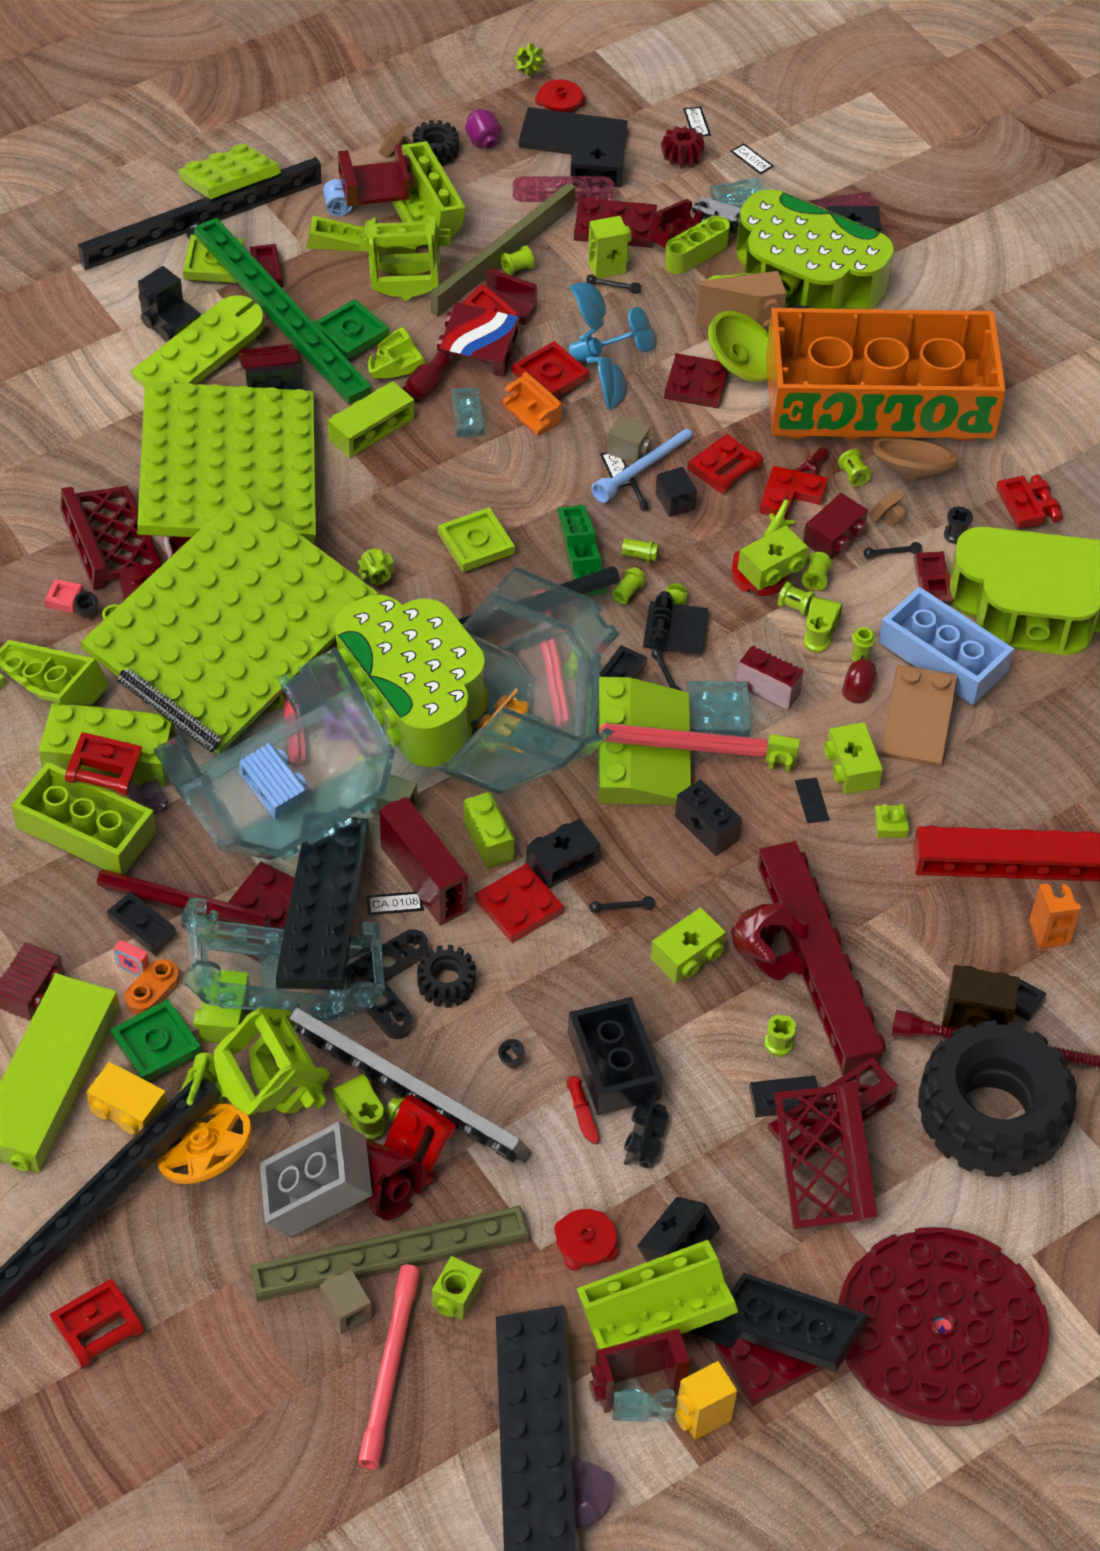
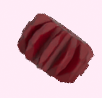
(682, 146)

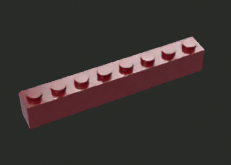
(827, 970)

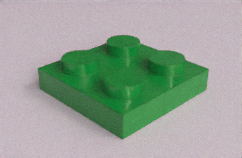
(352, 328)
(155, 1041)

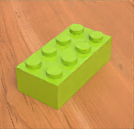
(134, 727)
(84, 819)

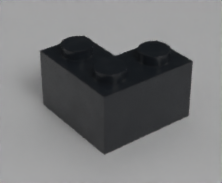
(164, 304)

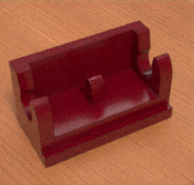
(672, 221)

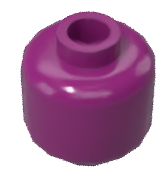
(483, 128)

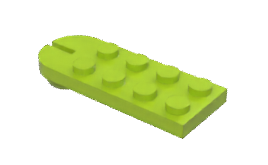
(204, 343)

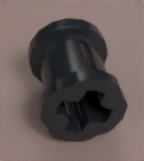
(959, 520)

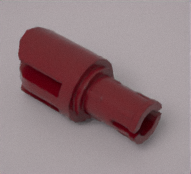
(426, 377)

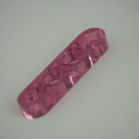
(524, 187)

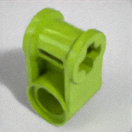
(821, 623)
(361, 1107)

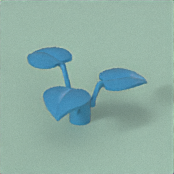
(588, 348)

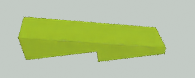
(343, 236)

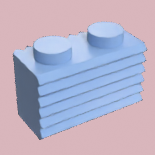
(273, 780)

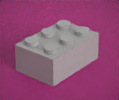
(315, 1179)

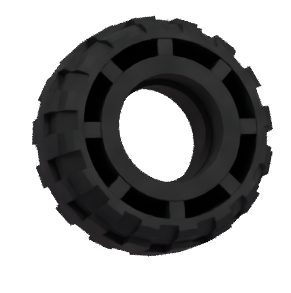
(1004, 1060)

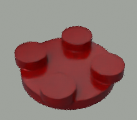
(560, 95)
(586, 1238)

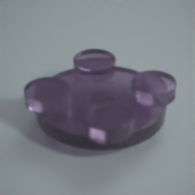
(594, 1492)

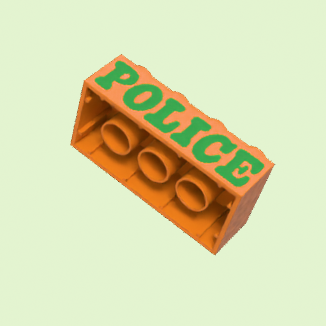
(884, 373)

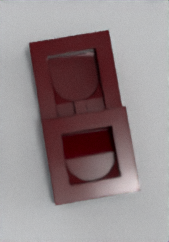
(933, 575)

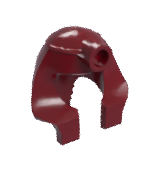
(756, 932)

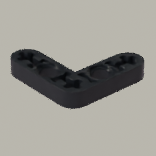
(364, 967)

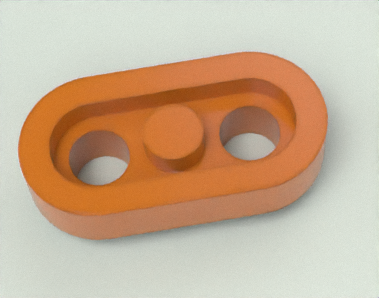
(152, 984)

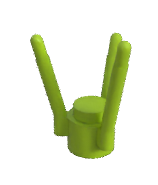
(203, 1069)

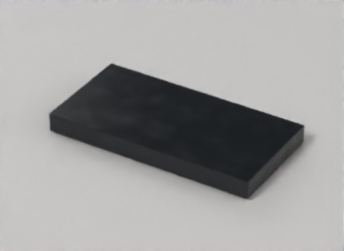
(559, 130)
(793, 1322)

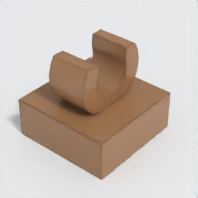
(393, 138)
(889, 508)

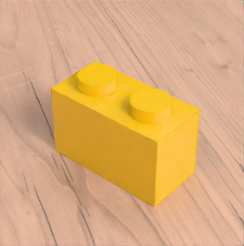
(125, 1098)
(705, 1401)

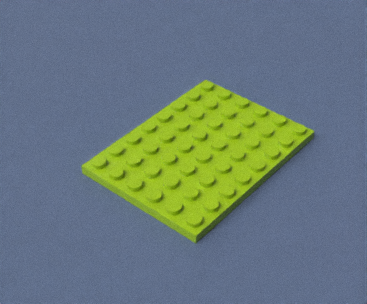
(224, 440)
(229, 617)

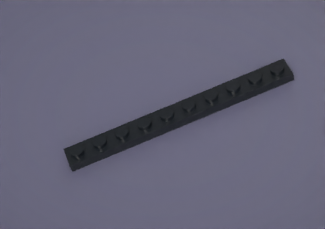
(175, 222)
(102, 1190)

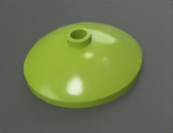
(739, 345)

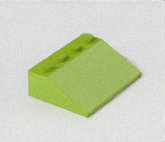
(639, 771)

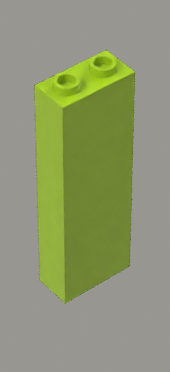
(51, 1068)

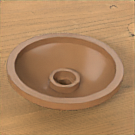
(914, 456)

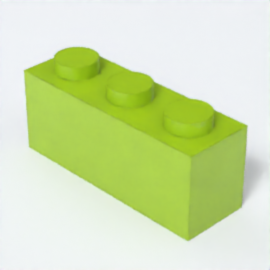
(370, 419)

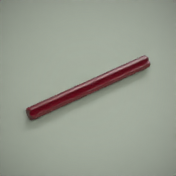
(180, 898)

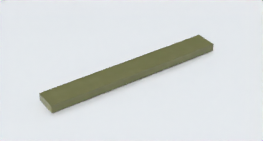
(511, 241)
(390, 1252)

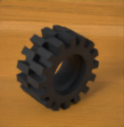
(438, 133)
(446, 960)

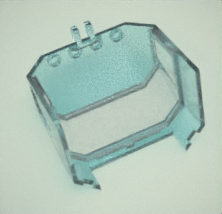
(551, 651)
(326, 739)

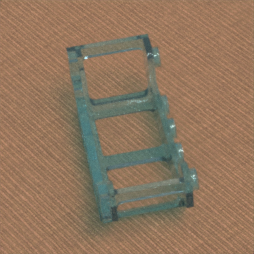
(266, 944)

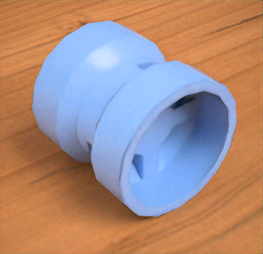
(335, 198)

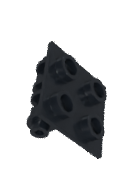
(675, 626)

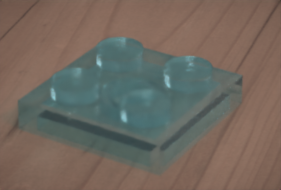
(719, 707)

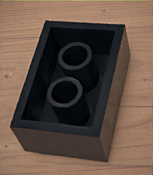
(614, 1055)

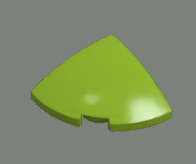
(395, 356)

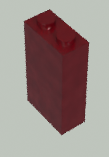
(423, 860)

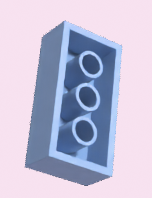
(945, 641)

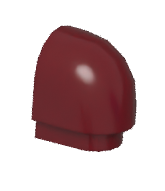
(860, 681)

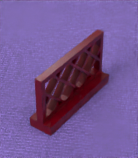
(87, 538)
(854, 1159)

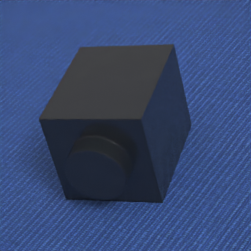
(676, 491)

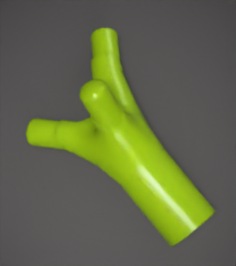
(778, 521)

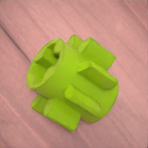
(536, 61)
(376, 566)

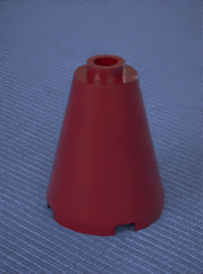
(393, 1180)

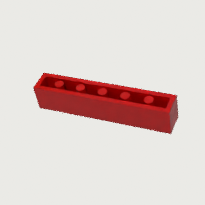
(1007, 853)

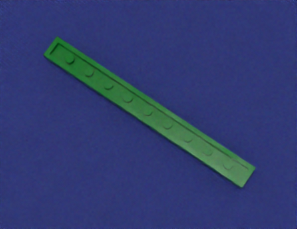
(283, 311)

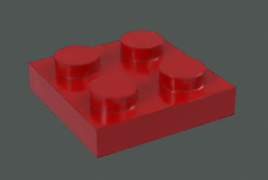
(553, 369)
(519, 903)

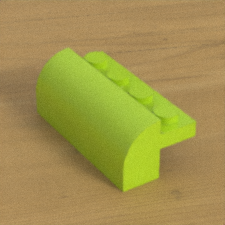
(431, 192)
(657, 1297)

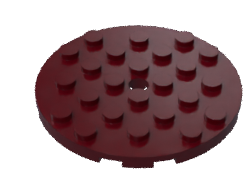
(957, 1374)

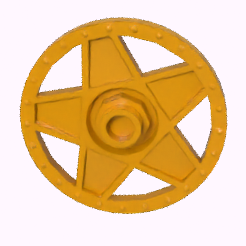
(207, 1145)

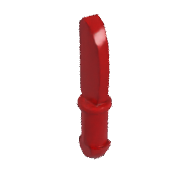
(582, 1110)

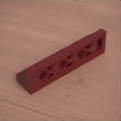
(871, 1101)

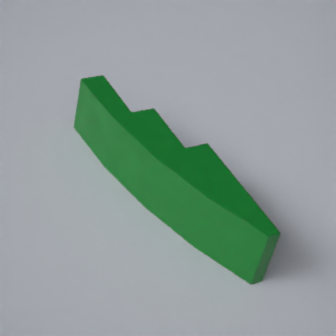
(579, 542)

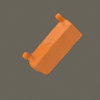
(533, 404)
(1053, 917)

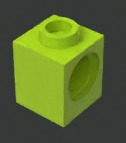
(456, 1275)

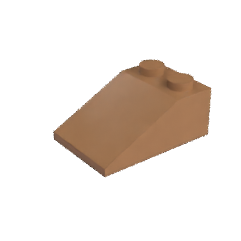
(745, 294)
(918, 715)

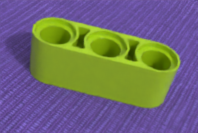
(697, 244)

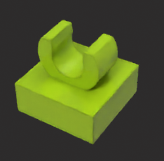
(782, 751)
(891, 821)

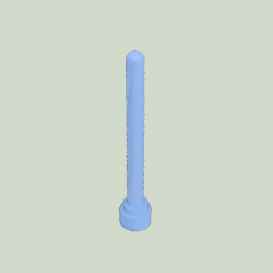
(606, 488)

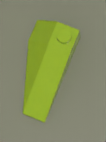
(53, 673)

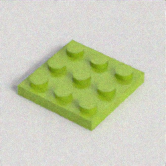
(228, 171)

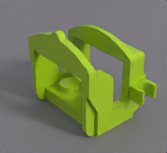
(403, 234)
(273, 1084)

